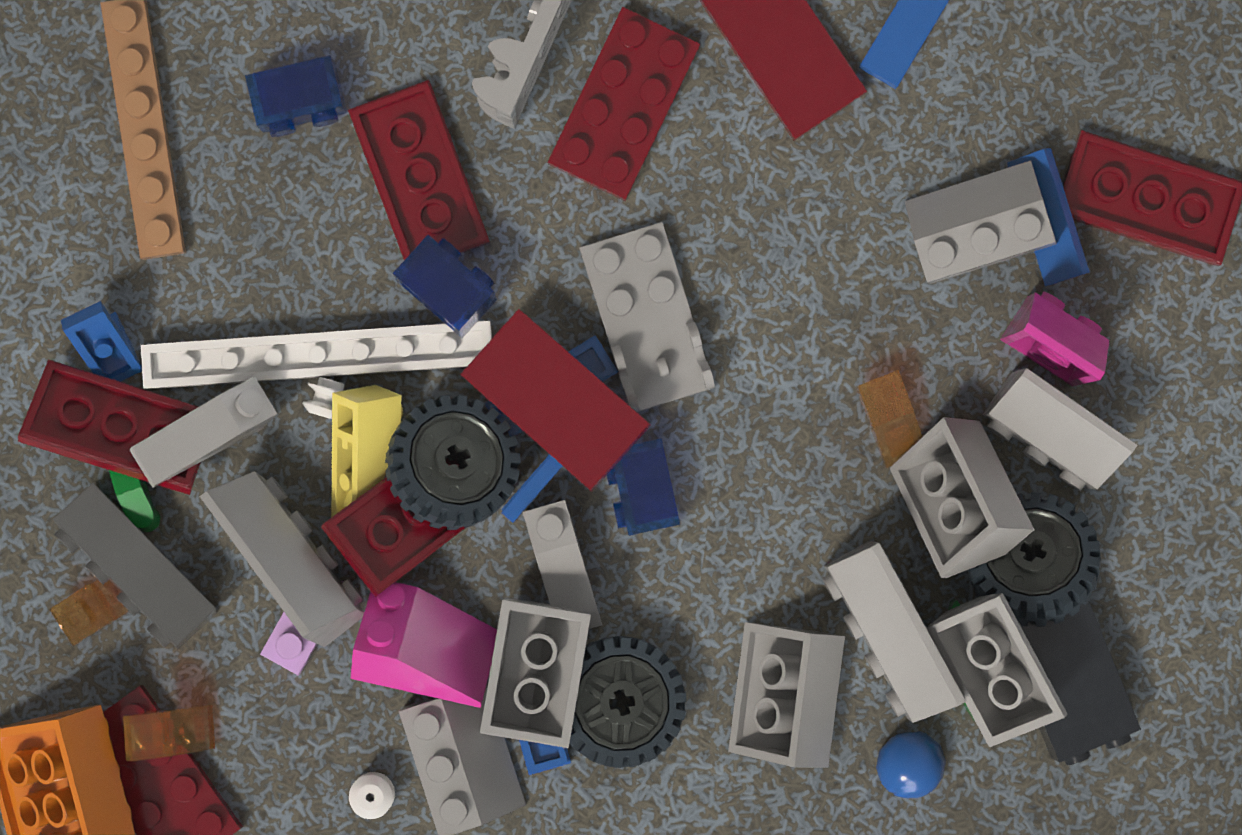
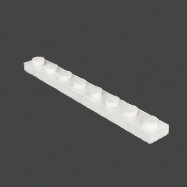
(310, 355)

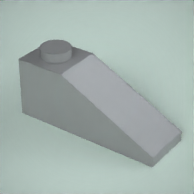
(204, 432)
(561, 559)

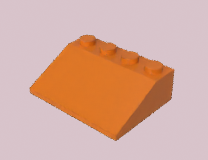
(62, 776)

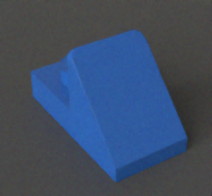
(102, 342)

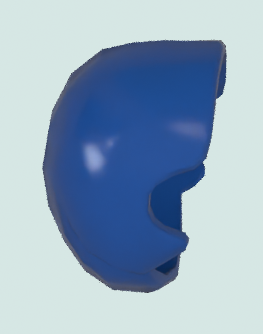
(911, 764)

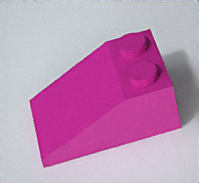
(1057, 340)
(423, 646)

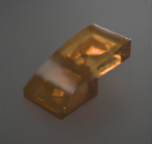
(890, 416)
(88, 611)
(169, 732)

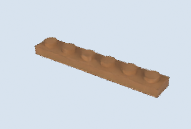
(143, 128)

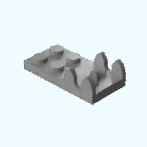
(519, 63)
(647, 317)

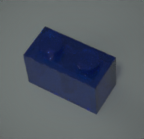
(296, 96)
(446, 285)
(644, 489)

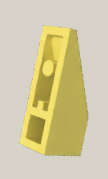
(360, 439)

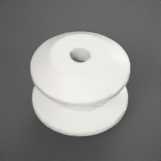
(322, 399)
(371, 795)

